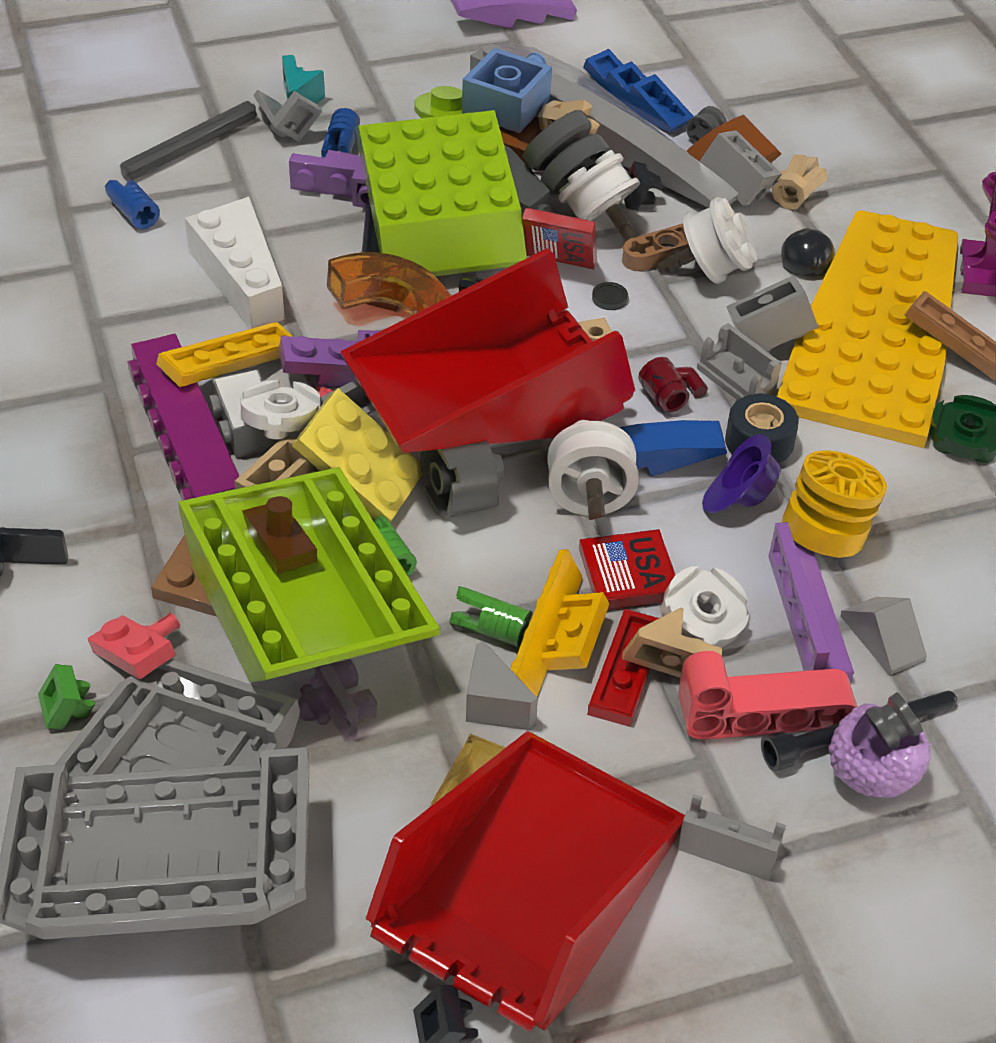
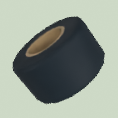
(765, 416)

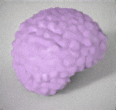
(868, 765)

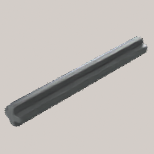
(188, 140)

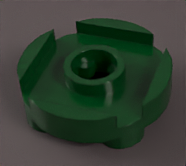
(953, 437)

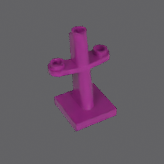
(979, 257)

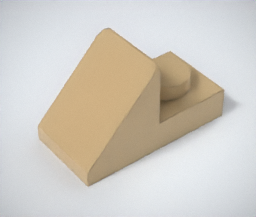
(663, 646)

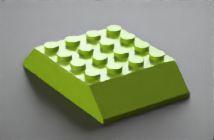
(443, 192)
(314, 614)

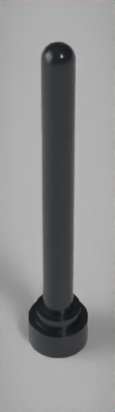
(783, 749)

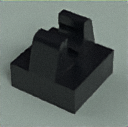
(648, 180)
(442, 1015)

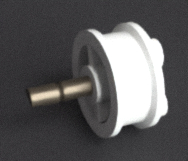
(600, 190)
(715, 241)
(592, 468)

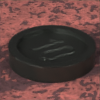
(609, 296)

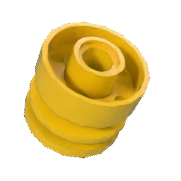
(834, 503)

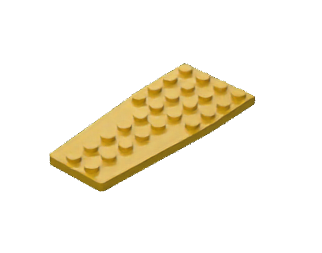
(866, 359)

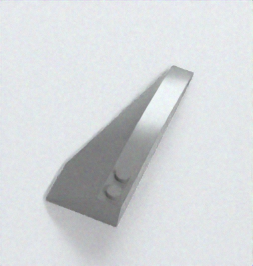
(627, 131)

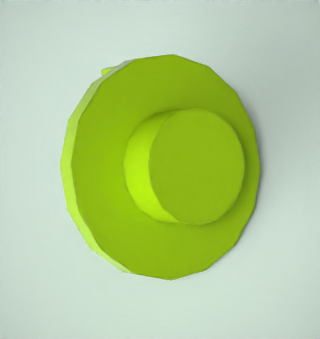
(439, 102)

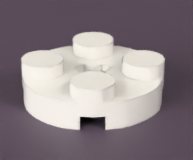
(279, 408)
(706, 586)

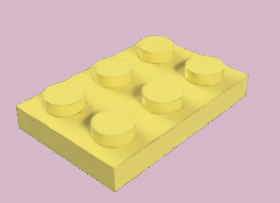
(364, 451)

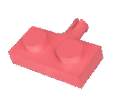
(135, 646)

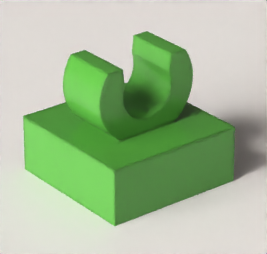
(63, 697)

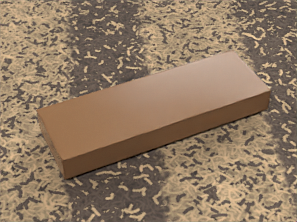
(954, 332)

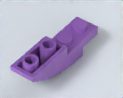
(334, 175)
(319, 358)

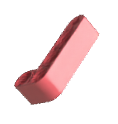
(759, 703)

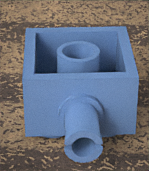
(510, 86)

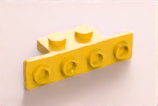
(561, 625)

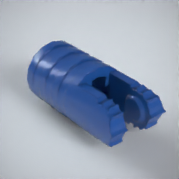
(341, 131)
(133, 203)

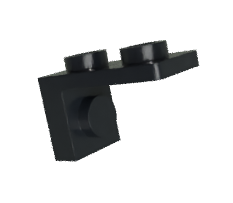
(32, 546)

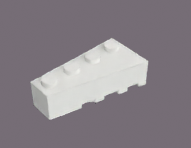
(237, 260)

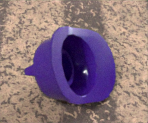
(746, 477)

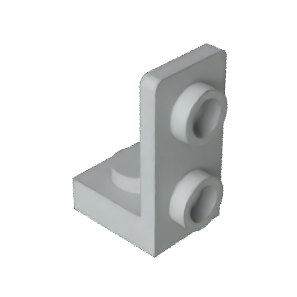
(292, 118)

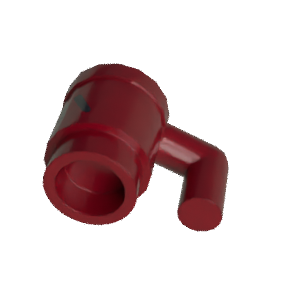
(668, 385)

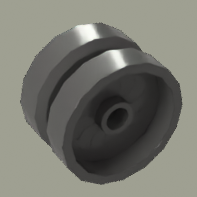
(564, 150)

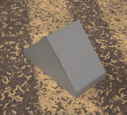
(888, 631)
(497, 694)

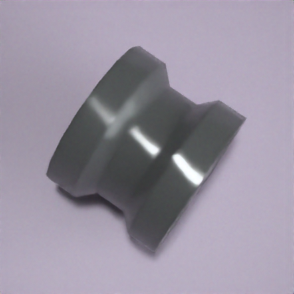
(704, 122)
(894, 721)

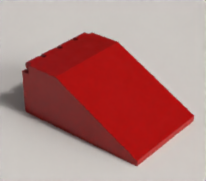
(492, 365)
(529, 885)

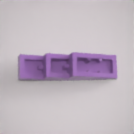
(506, 11)

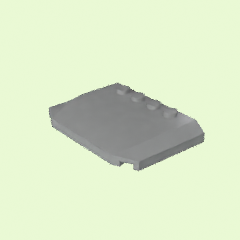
(181, 721)
(155, 847)

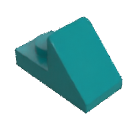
(306, 83)

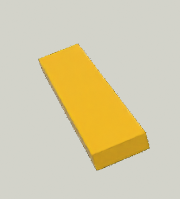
(222, 354)

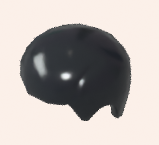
(807, 252)

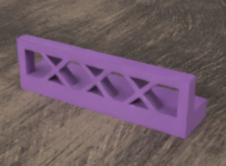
(807, 604)

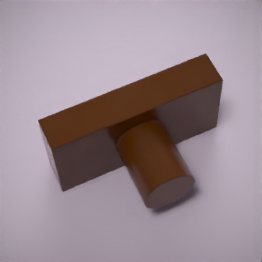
(280, 535)

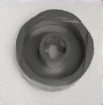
(462, 478)

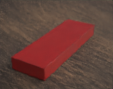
(620, 680)

